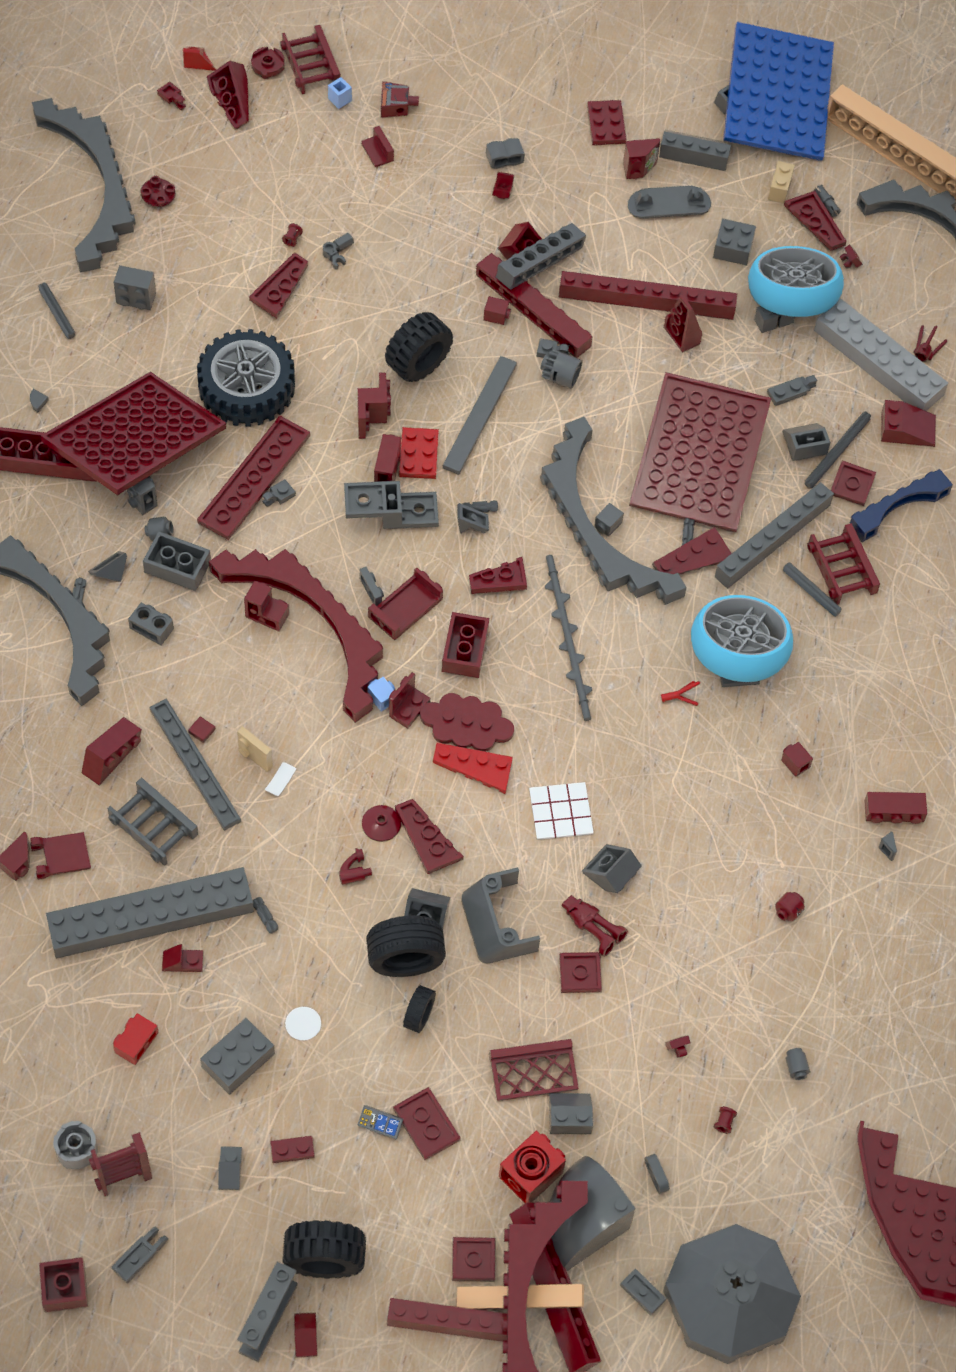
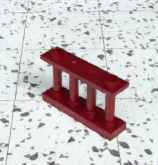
(322, 49)
(855, 552)
(121, 1164)

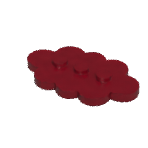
(467, 722)

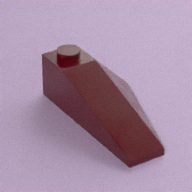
(230, 87)

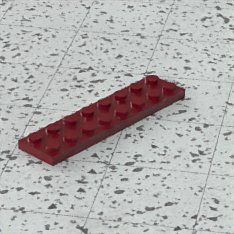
(253, 477)

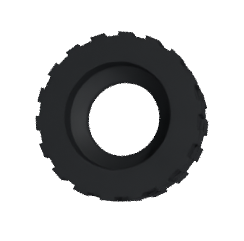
(419, 1009)

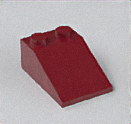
(907, 424)

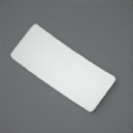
(280, 779)

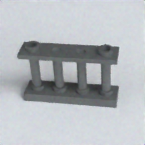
(158, 803)
(267, 1311)

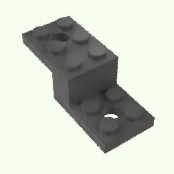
(389, 503)

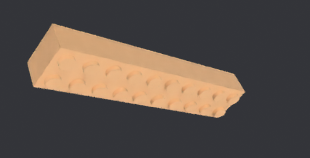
(893, 140)

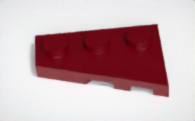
(500, 579)

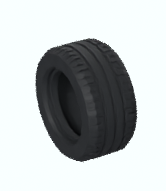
(405, 946)

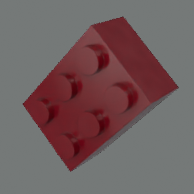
(465, 645)

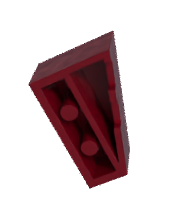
(110, 749)

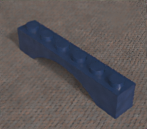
(929, 488)

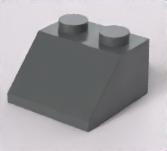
(612, 867)
(427, 905)
(570, 1113)

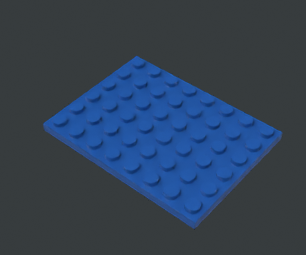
(779, 91)

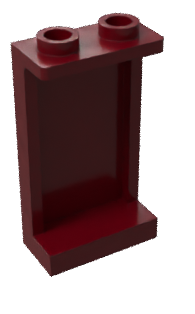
(406, 604)

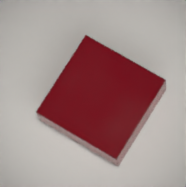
(201, 729)

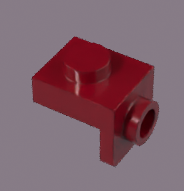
(503, 185)

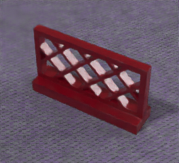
(528, 1052)

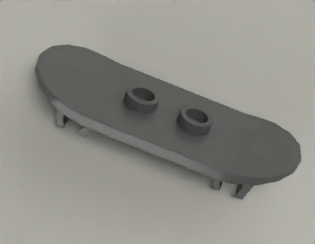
(669, 202)

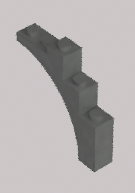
(916, 200)

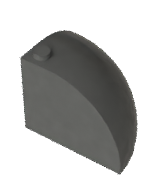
(597, 1222)

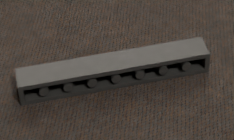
(773, 535)

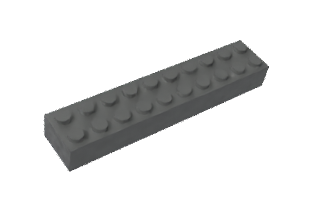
(149, 912)

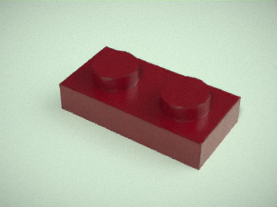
(292, 1149)

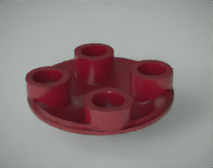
(157, 192)

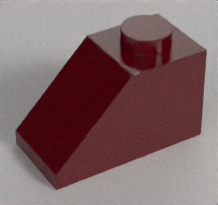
(16, 858)

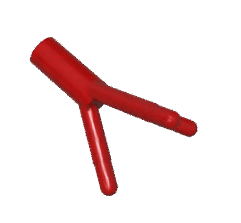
(677, 694)

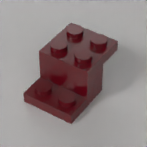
(373, 405)

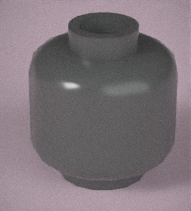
(159, 524)

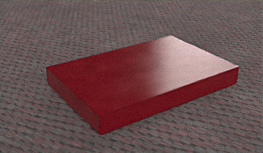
(427, 1123)

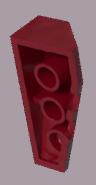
(683, 325)

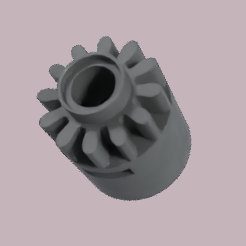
(561, 368)

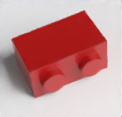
(135, 1038)

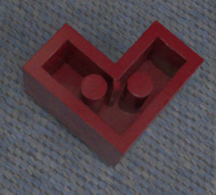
(263, 608)

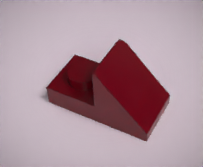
(180, 960)

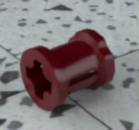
(292, 235)
(725, 1120)

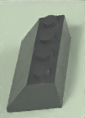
(695, 150)

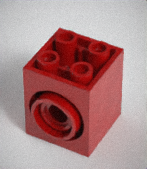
(532, 1167)

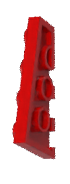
(482, 766)

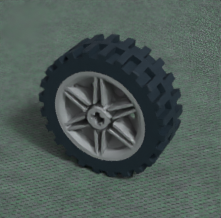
(247, 363)

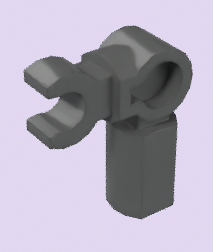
(332, 250)

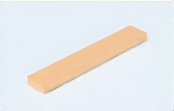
(538, 1296)

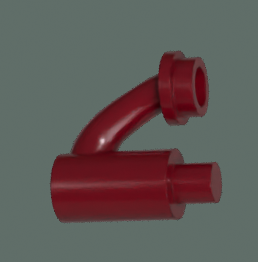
(355, 874)

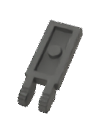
(138, 1255)

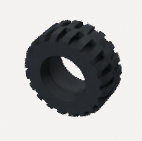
(419, 346)
(324, 1249)

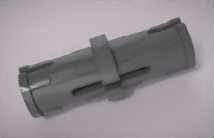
(828, 201)

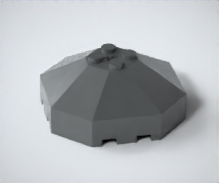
(724, 1319)

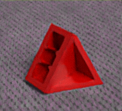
(197, 59)

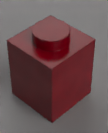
(496, 310)
(796, 758)

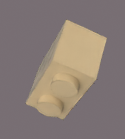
(781, 182)

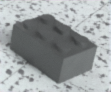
(176, 561)
(237, 1056)

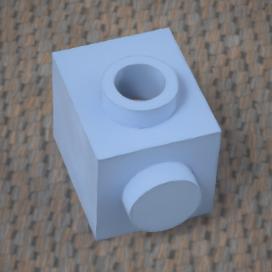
(339, 92)
(380, 692)

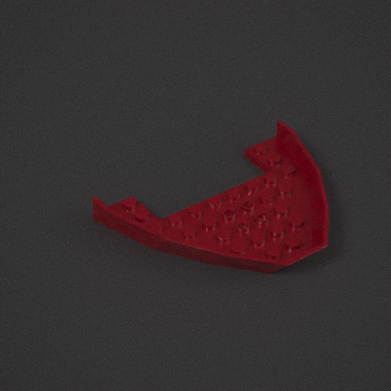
(913, 1218)

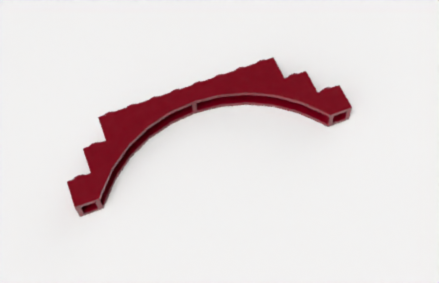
(290, 576)
(523, 1252)

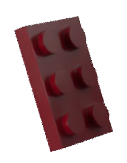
(606, 122)

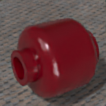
(790, 906)

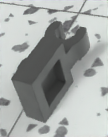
(546, 346)
(279, 492)

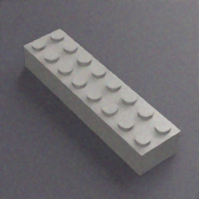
(880, 356)

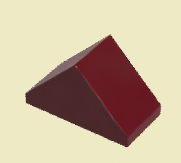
(305, 1334)

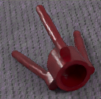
(924, 351)

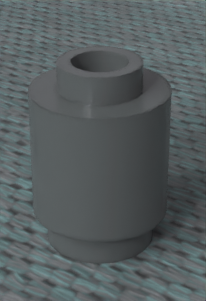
(797, 1063)

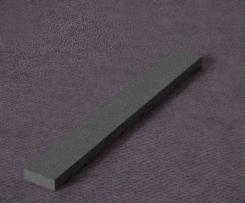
(479, 415)
(195, 764)

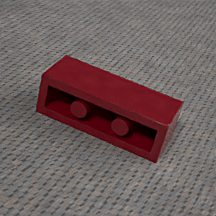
(895, 807)

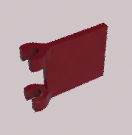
(62, 854)

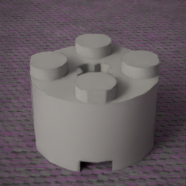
(70, 1134)

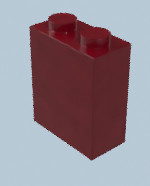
(387, 458)

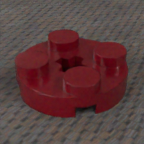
(264, 69)

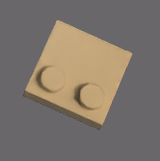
(254, 749)

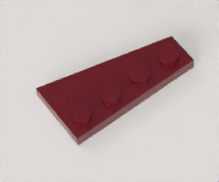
(816, 218)
(278, 287)
(698, 553)
(430, 844)

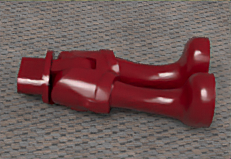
(584, 917)

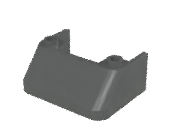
(490, 941)

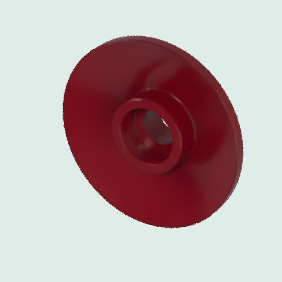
(381, 830)

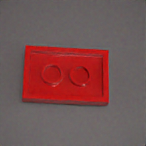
(418, 453)

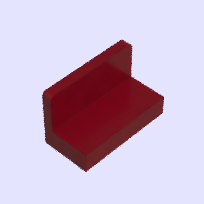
(378, 148)

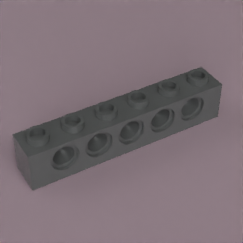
(540, 256)

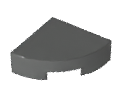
(38, 400)

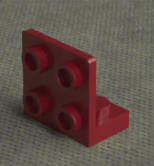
(406, 702)

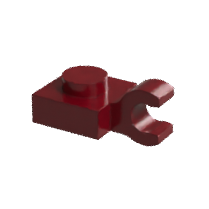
(170, 93)

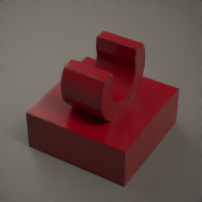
(852, 257)
(678, 1045)

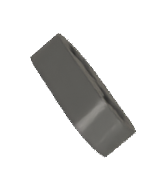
(656, 1173)

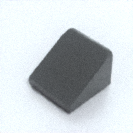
(888, 846)

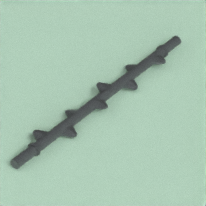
(568, 644)

